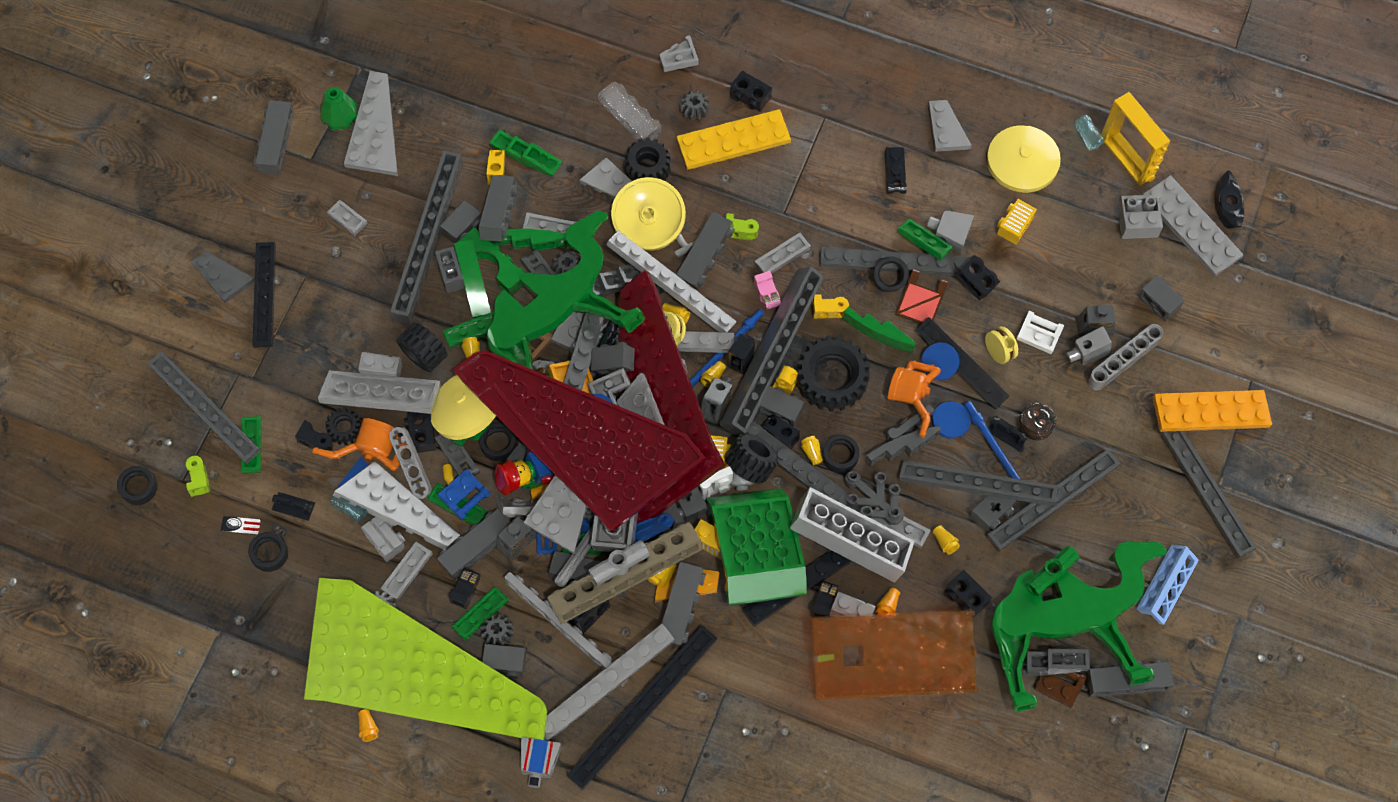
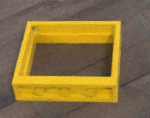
(1128, 107)

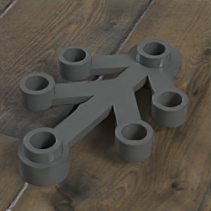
(875, 499)

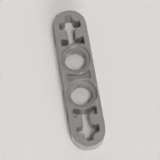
(406, 464)

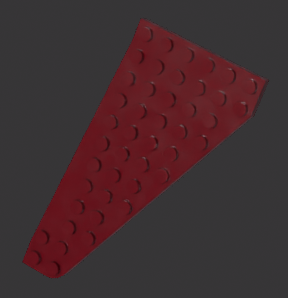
(662, 365)
(594, 447)

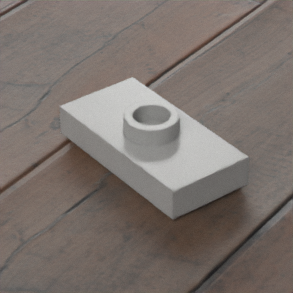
(347, 217)

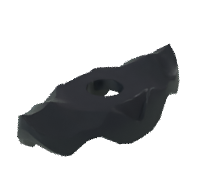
(1231, 214)

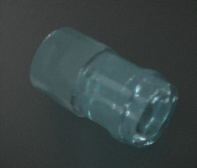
(1089, 133)
(356, 513)

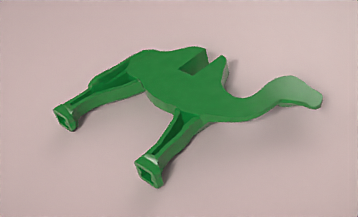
(556, 298)
(1074, 612)

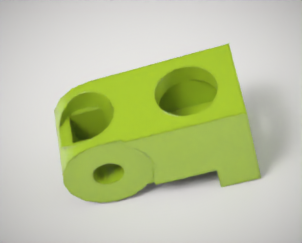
(744, 229)
(199, 478)

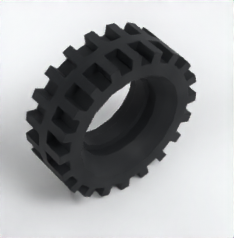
(837, 351)

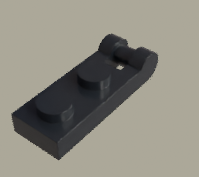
(895, 170)

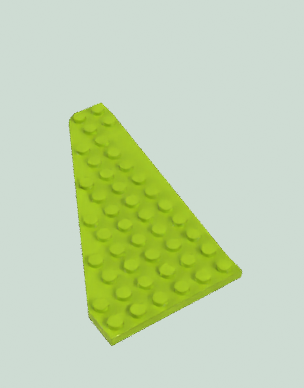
(392, 664)

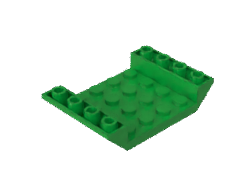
(757, 547)

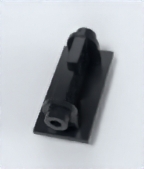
(1007, 433)
(292, 506)

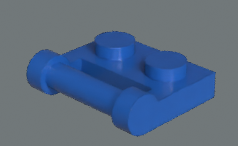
(459, 489)

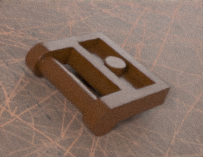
(1059, 689)

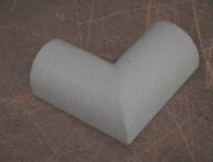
(610, 384)

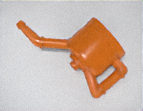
(912, 386)
(371, 441)

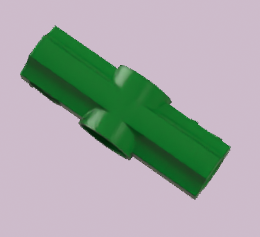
(1060, 563)

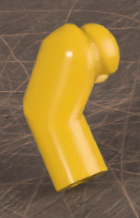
(448, 473)

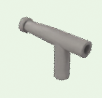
(685, 248)

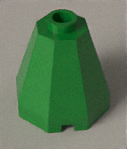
(337, 109)

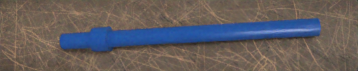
(748, 324)
(978, 420)

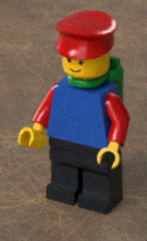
(525, 473)

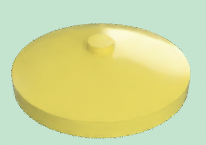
(1023, 159)
(649, 213)
(459, 412)

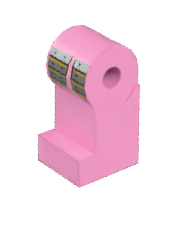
(766, 290)

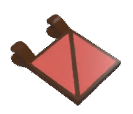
(920, 302)

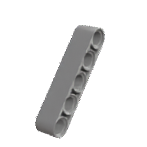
(1129, 350)

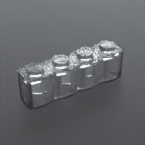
(629, 113)

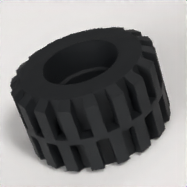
(647, 150)
(422, 347)
(752, 458)

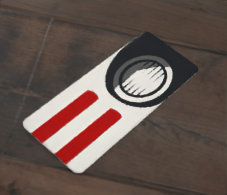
(240, 525)

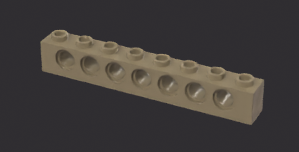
(637, 573)

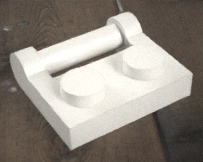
(1037, 336)
(717, 483)

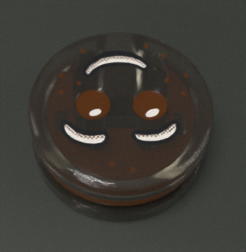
(1037, 421)

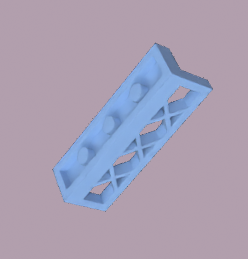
(1165, 580)

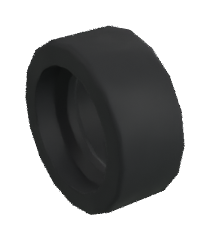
(876, 274)
(843, 440)
(500, 455)
(131, 472)
(258, 541)

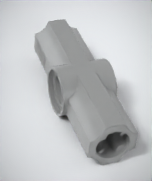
(628, 556)

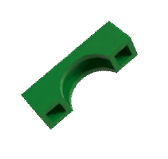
(508, 273)

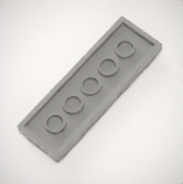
(1195, 227)
(379, 392)

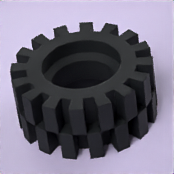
(343, 437)

